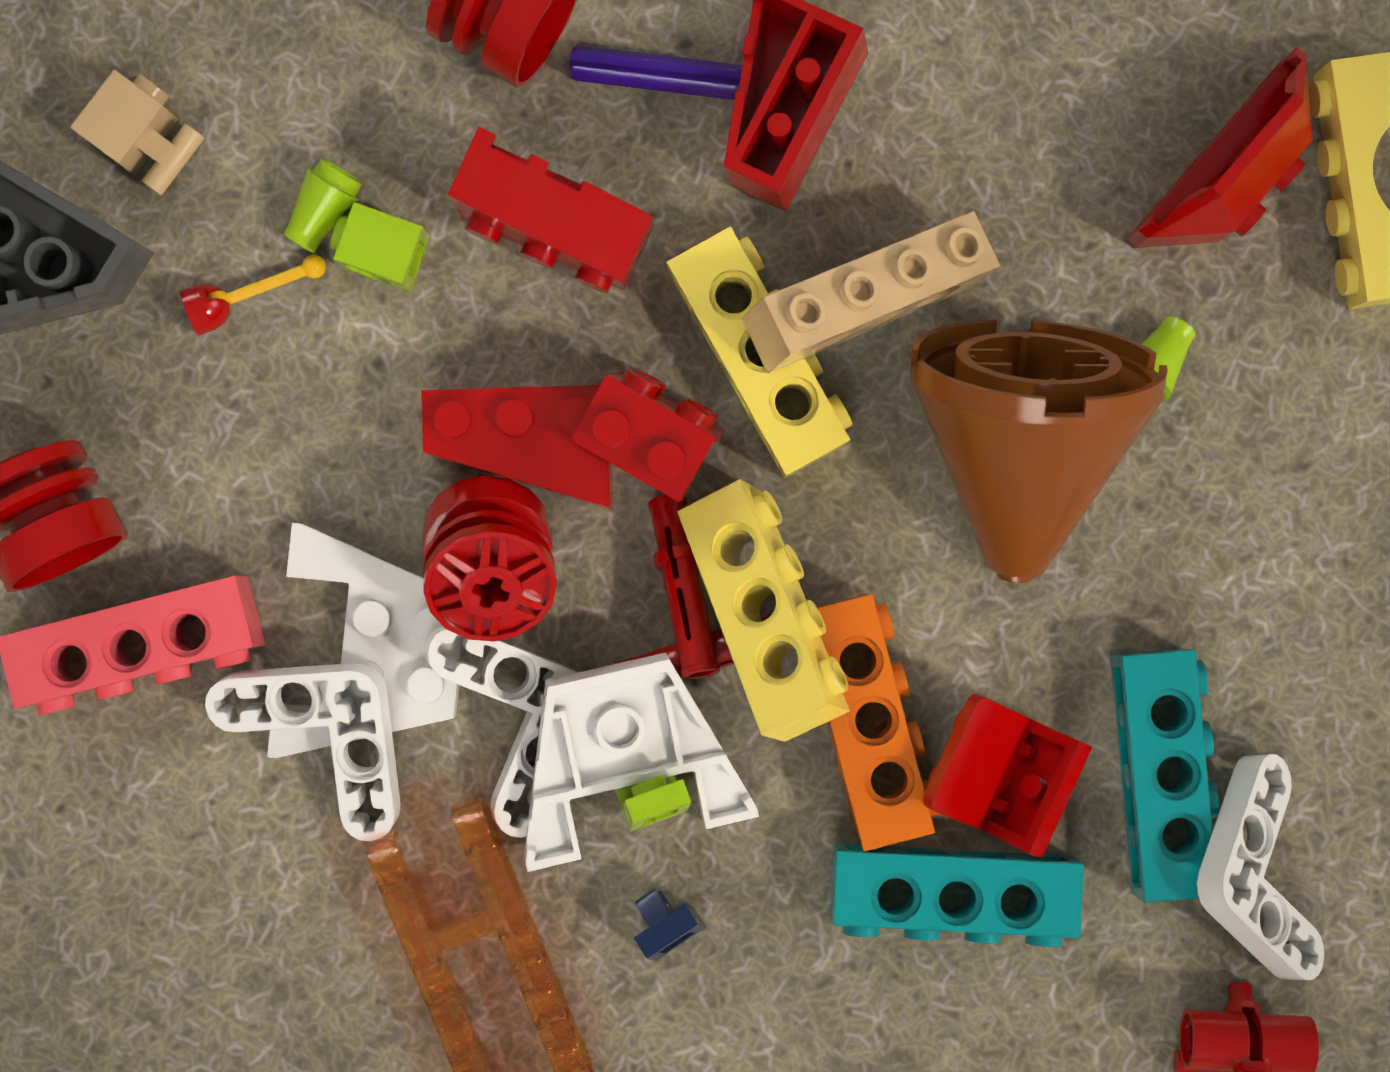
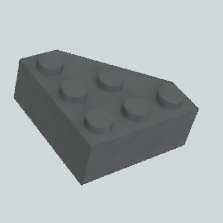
(58, 257)

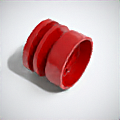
(514, 32)
(46, 520)
(488, 559)

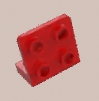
(648, 432)
(1005, 775)

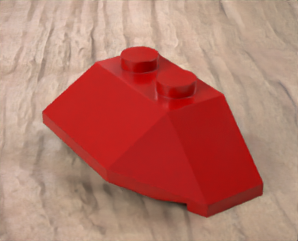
(1238, 166)

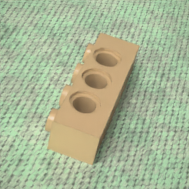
(869, 292)

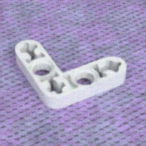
(461, 674)
(329, 709)
(1233, 873)

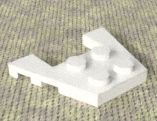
(383, 628)
(614, 732)

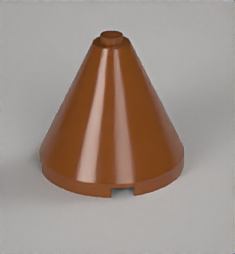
(1032, 427)

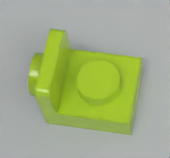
(653, 801)

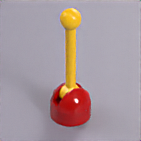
(210, 306)

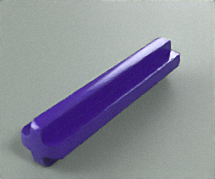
(654, 72)

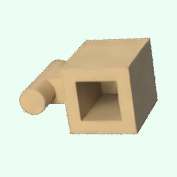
(130, 126)

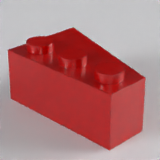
(788, 94)
(549, 214)
(518, 437)

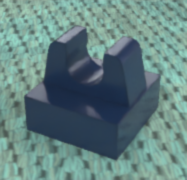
(666, 926)

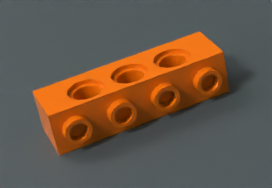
(876, 816)

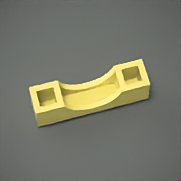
(1354, 113)

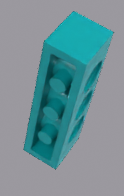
(1137, 683)
(1050, 914)

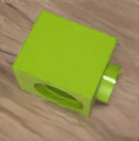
(379, 246)

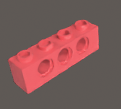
(37, 656)

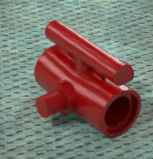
(1245, 1038)

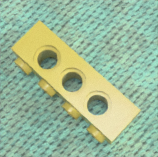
(791, 443)
(716, 533)

